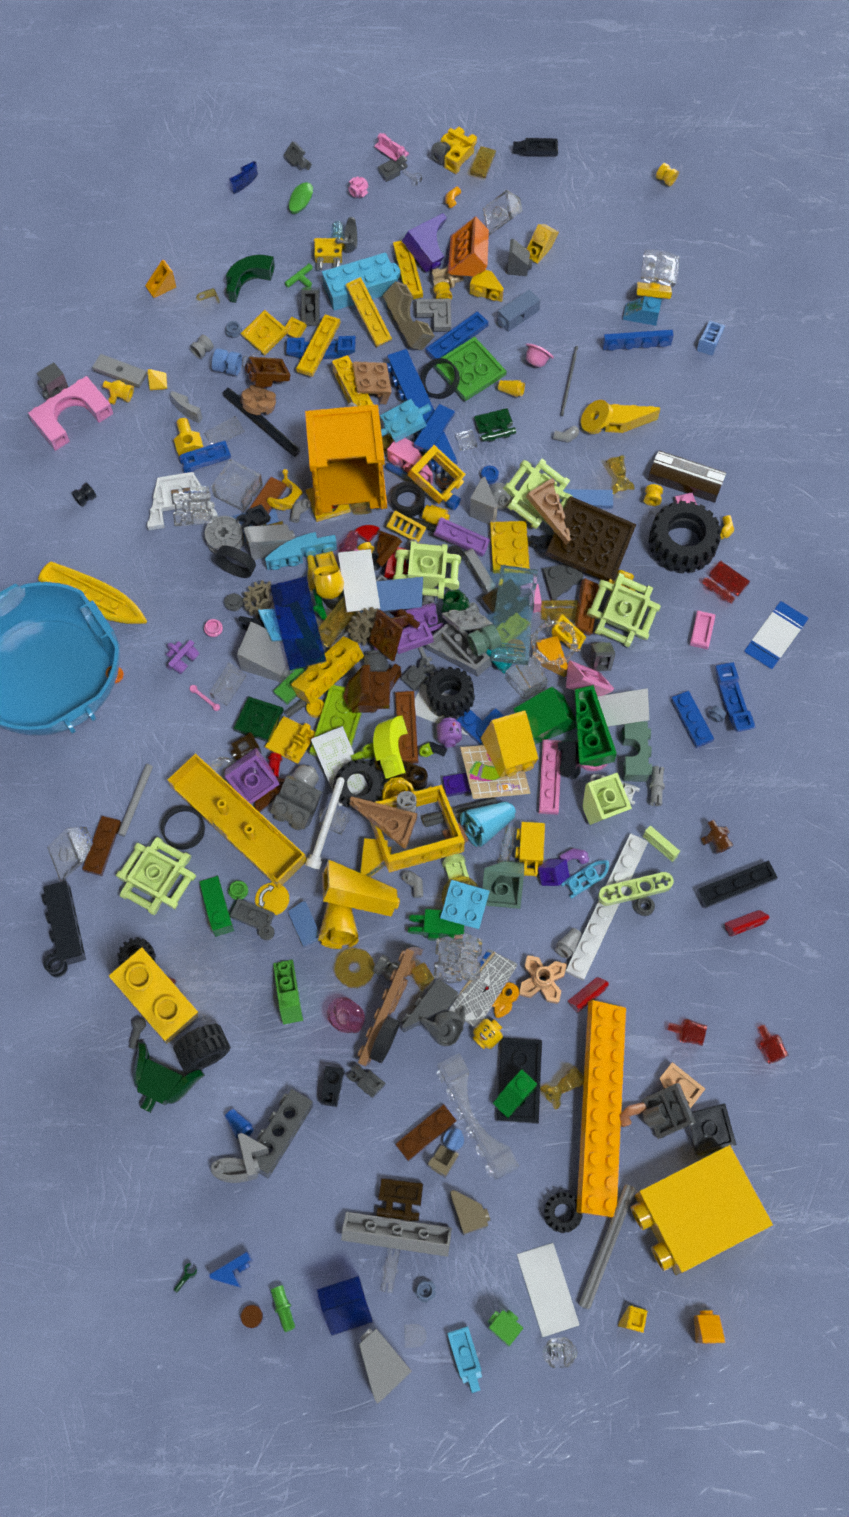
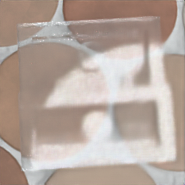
(660, 267)

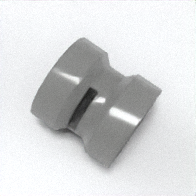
(201, 346)

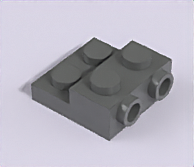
(296, 803)

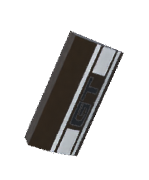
(686, 476)

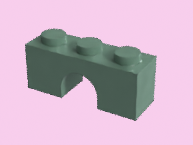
(637, 767)

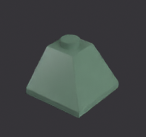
(505, 884)

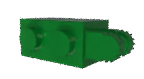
(434, 926)

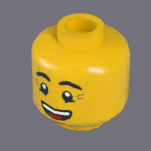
(487, 1033)

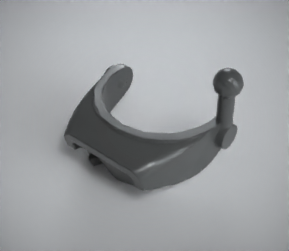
(350, 232)

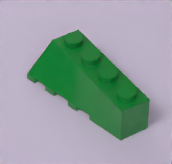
(594, 738)

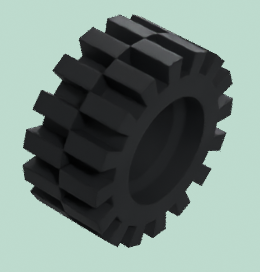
(132, 945)
(551, 1219)

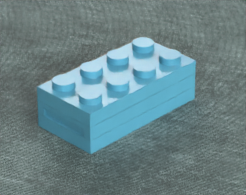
(375, 272)

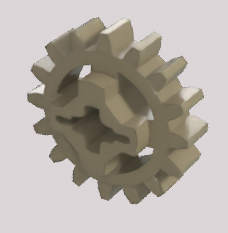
(256, 594)
(362, 626)

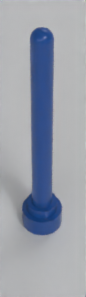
(452, 503)

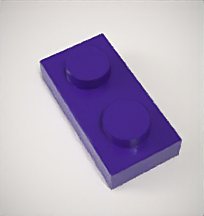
(456, 785)

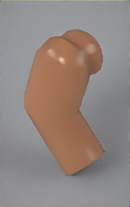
(630, 1111)

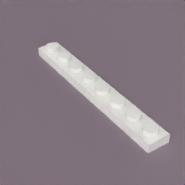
(603, 914)

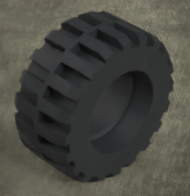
(690, 517)

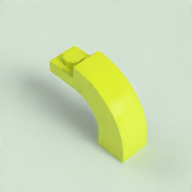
(386, 745)

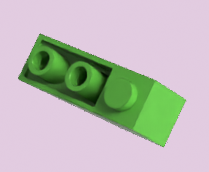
(288, 992)

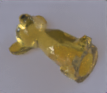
(618, 468)
(567, 1083)

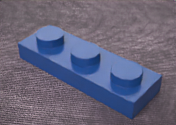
(692, 719)

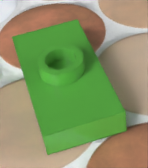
(284, 690)

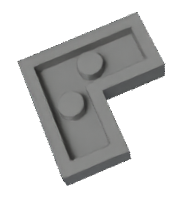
(436, 308)

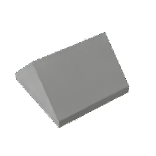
(483, 504)

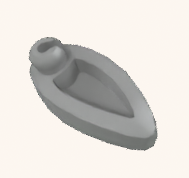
(230, 1170)

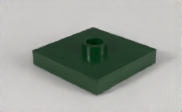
(259, 719)

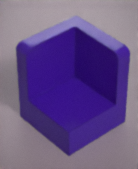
(553, 872)

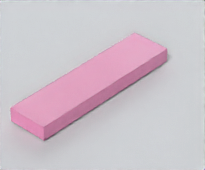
(550, 778)

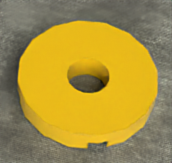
(588, 420)

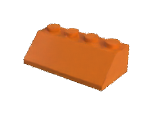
(469, 249)

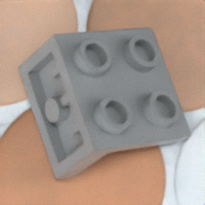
(466, 619)

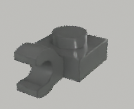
(295, 156)
(392, 170)
(367, 1082)

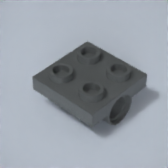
(668, 1111)

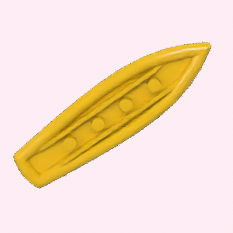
(110, 601)

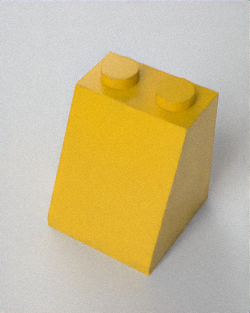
(510, 744)

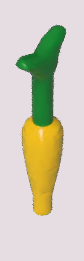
(319, 608)

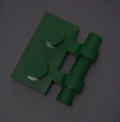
(494, 421)

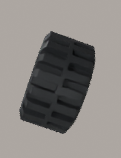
(450, 680)
(366, 770)
(201, 1047)

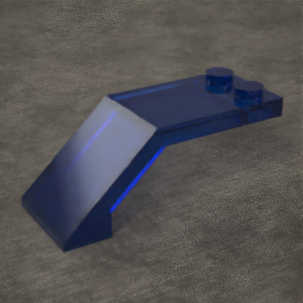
(298, 623)

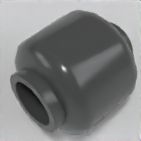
(377, 661)

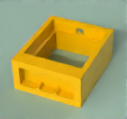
(446, 464)

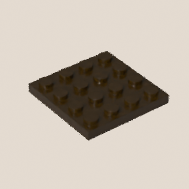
(596, 540)

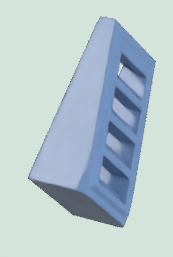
(710, 338)

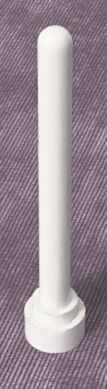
(314, 860)

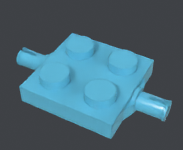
(404, 420)

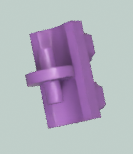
(424, 613)
(188, 651)

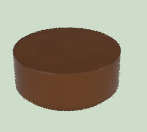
(251, 1316)

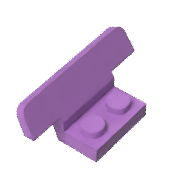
(415, 638)

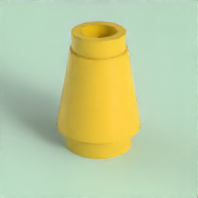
(512, 387)

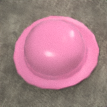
(537, 355)

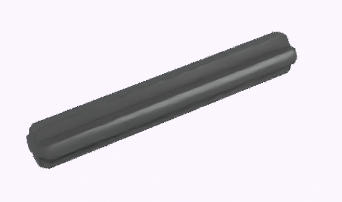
(438, 818)

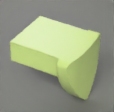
(455, 866)

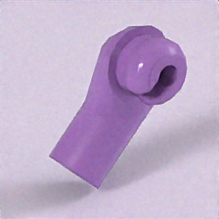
(574, 853)

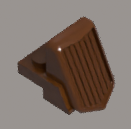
(368, 691)

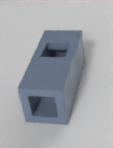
(518, 310)

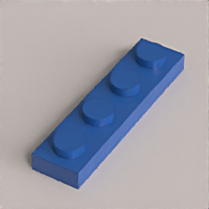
(457, 336)
(638, 340)

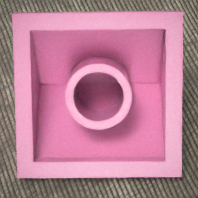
(582, 676)

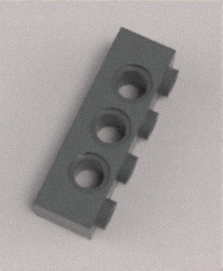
(289, 1102)

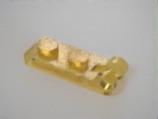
(335, 622)

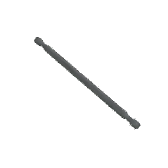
(569, 381)

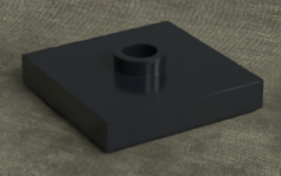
(711, 1129)

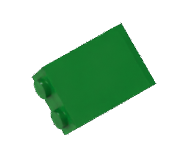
(548, 715)

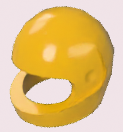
(329, 585)

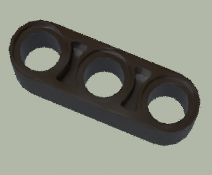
(411, 772)

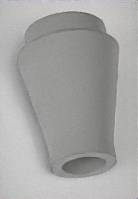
(567, 945)

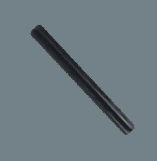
(263, 423)

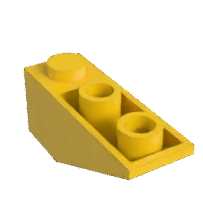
(630, 417)

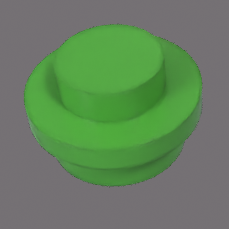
(238, 890)

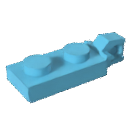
(465, 1357)

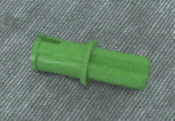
(283, 1308)

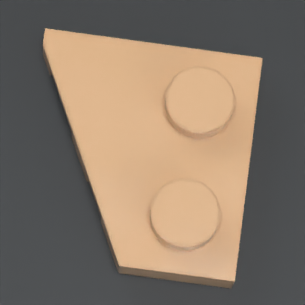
(690, 1087)

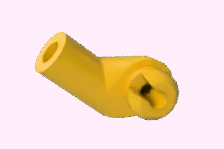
(728, 528)

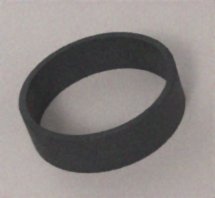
(453, 387)
(238, 555)
(181, 809)
(384, 1039)

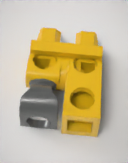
(459, 148)

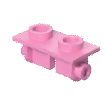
(390, 147)

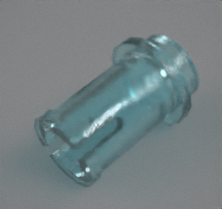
(337, 230)

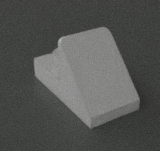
(250, 1149)

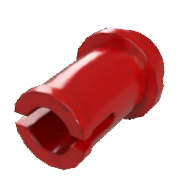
(274, 763)

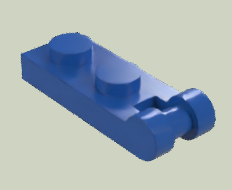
(205, 456)

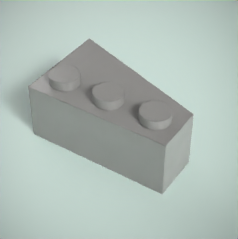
(454, 647)

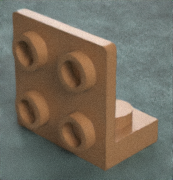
(372, 378)

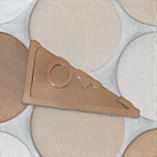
(548, 505)
(392, 821)

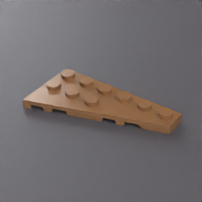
(391, 999)

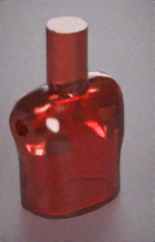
(689, 1031)
(771, 1046)

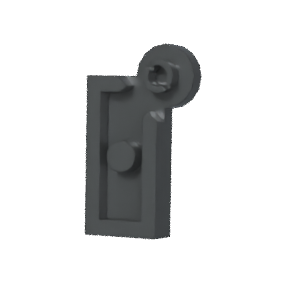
(254, 917)

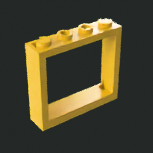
(427, 852)

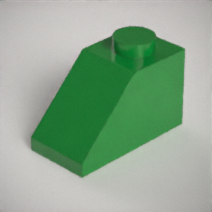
(515, 1093)

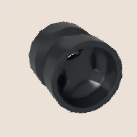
(84, 494)

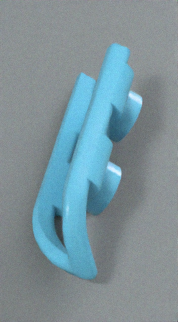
(590, 875)

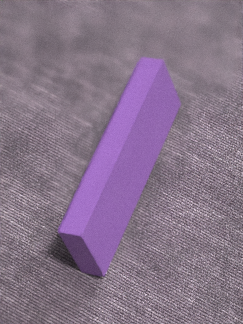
(461, 536)

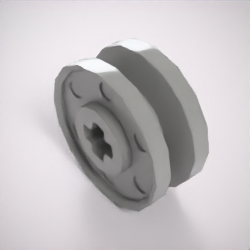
(221, 527)

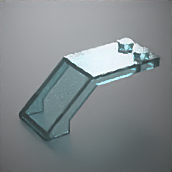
(514, 613)

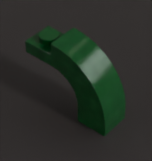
(247, 269)

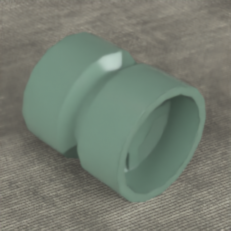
(484, 640)

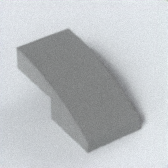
(182, 404)

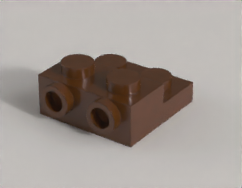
(266, 370)

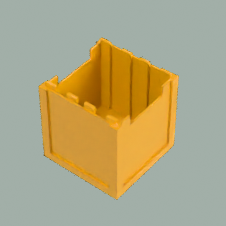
(346, 457)

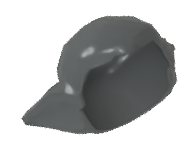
(446, 1026)

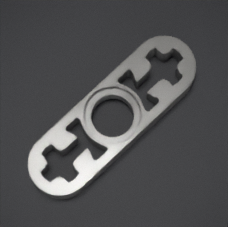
(479, 571)

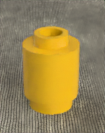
(434, 513)

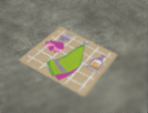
(484, 778)

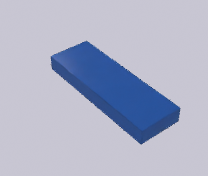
(435, 427)

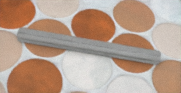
(607, 1247)

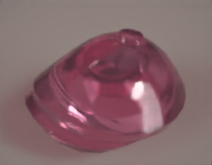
(345, 1015)

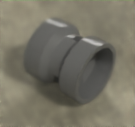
(385, 967)

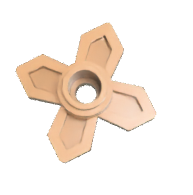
(548, 988)

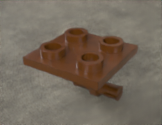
(388, 631)

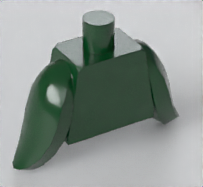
(159, 1082)

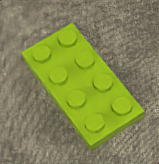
(335, 715)

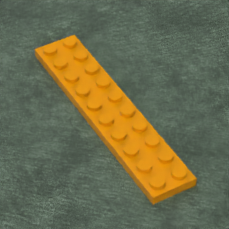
(601, 1110)

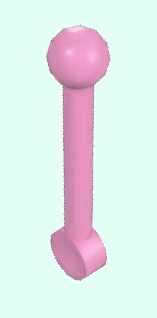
(193, 688)

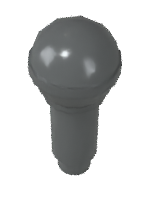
(138, 1026)

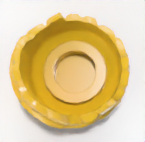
(395, 786)

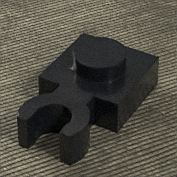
(256, 516)

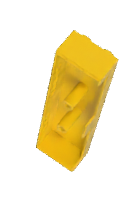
(237, 820)

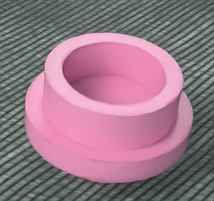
(213, 628)

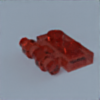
(728, 578)

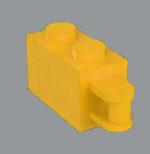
(531, 846)

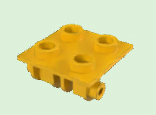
(291, 739)

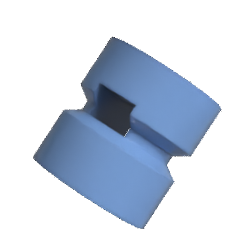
(226, 361)

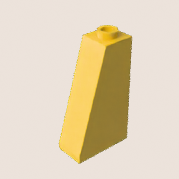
(357, 890)

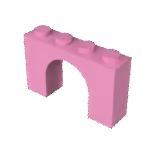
(81, 394)

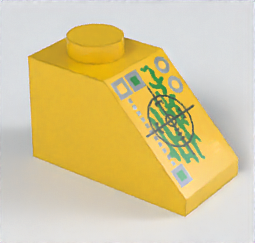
(372, 857)

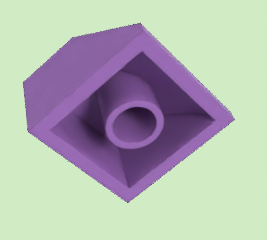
(251, 776)

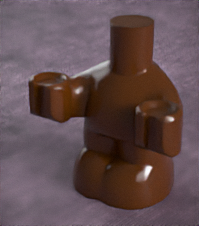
(718, 837)

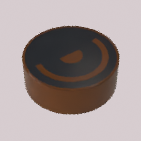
(444, 480)

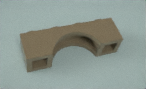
(398, 300)

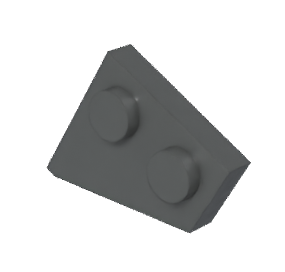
(561, 579)

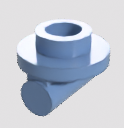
(453, 1139)

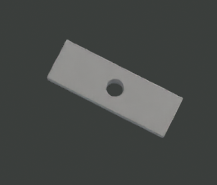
(120, 370)

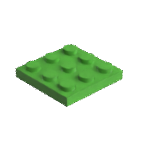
(475, 366)

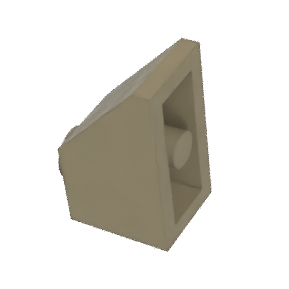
(469, 1213)

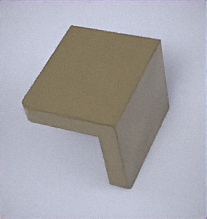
(443, 1161)

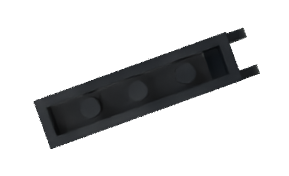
(64, 926)

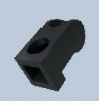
(570, 767)
(332, 1086)

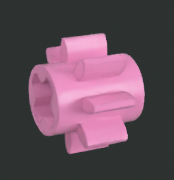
(358, 187)

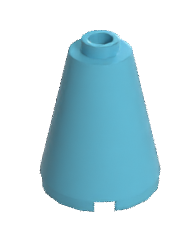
(486, 821)

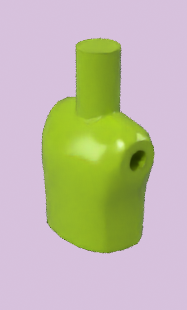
(366, 753)

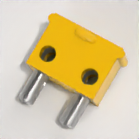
(327, 251)

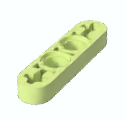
(634, 885)

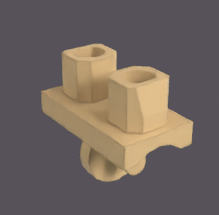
(443, 276)

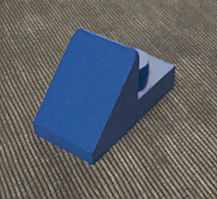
(226, 1273)

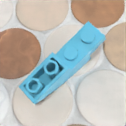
(292, 551)

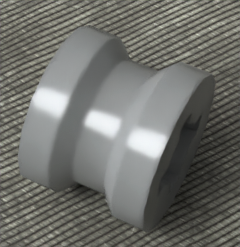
(406, 798)

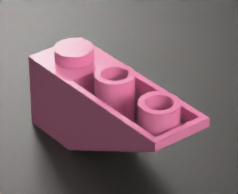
(406, 456)

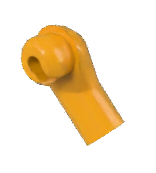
(450, 196)

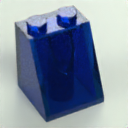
(344, 1305)

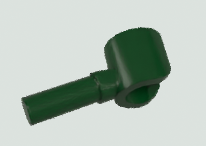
(186, 1276)

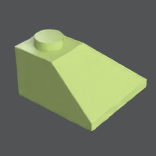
(604, 799)

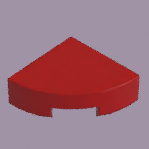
(367, 532)

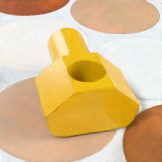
(186, 436)

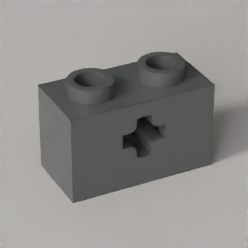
(51, 381)

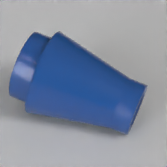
(238, 1123)

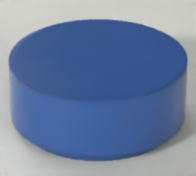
(490, 473)

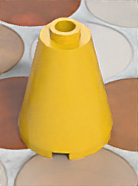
(338, 927)

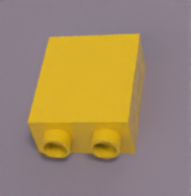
(154, 995)
(700, 1211)

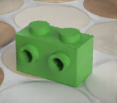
(505, 1326)

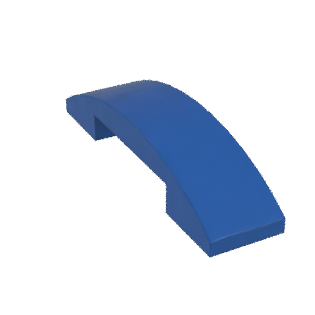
(343, 346)
(732, 697)

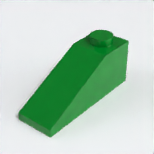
(216, 906)

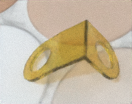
(208, 293)

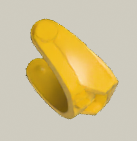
(287, 502)

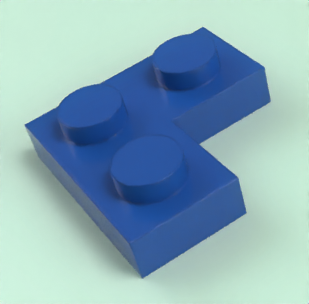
(475, 726)

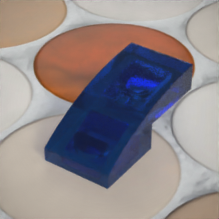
(245, 178)

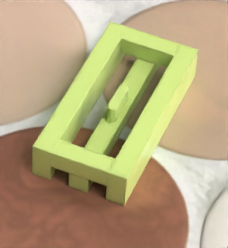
(661, 843)

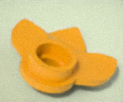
(503, 1003)

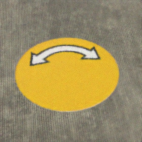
(272, 898)

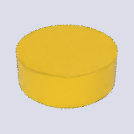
(315, 710)

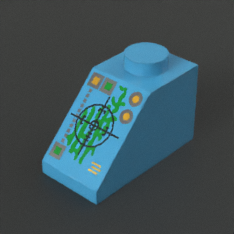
(643, 310)

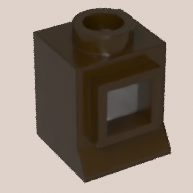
(244, 746)

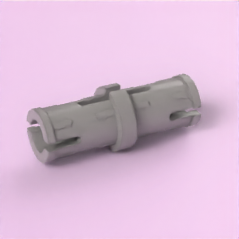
(657, 786)

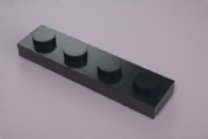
(737, 884)

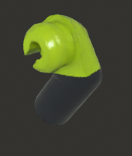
(432, 748)

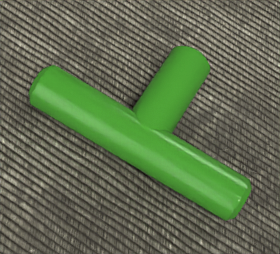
(300, 276)

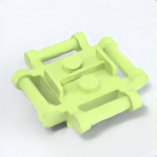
(519, 501)
(430, 563)
(624, 609)
(155, 875)

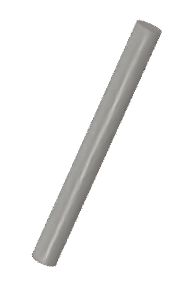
(135, 800)

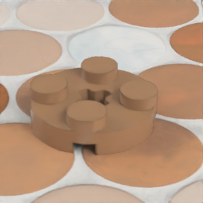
(258, 400)

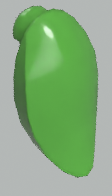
(300, 197)

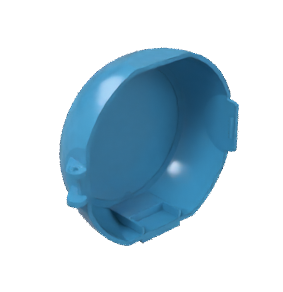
(53, 658)

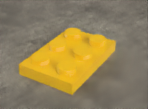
(509, 544)

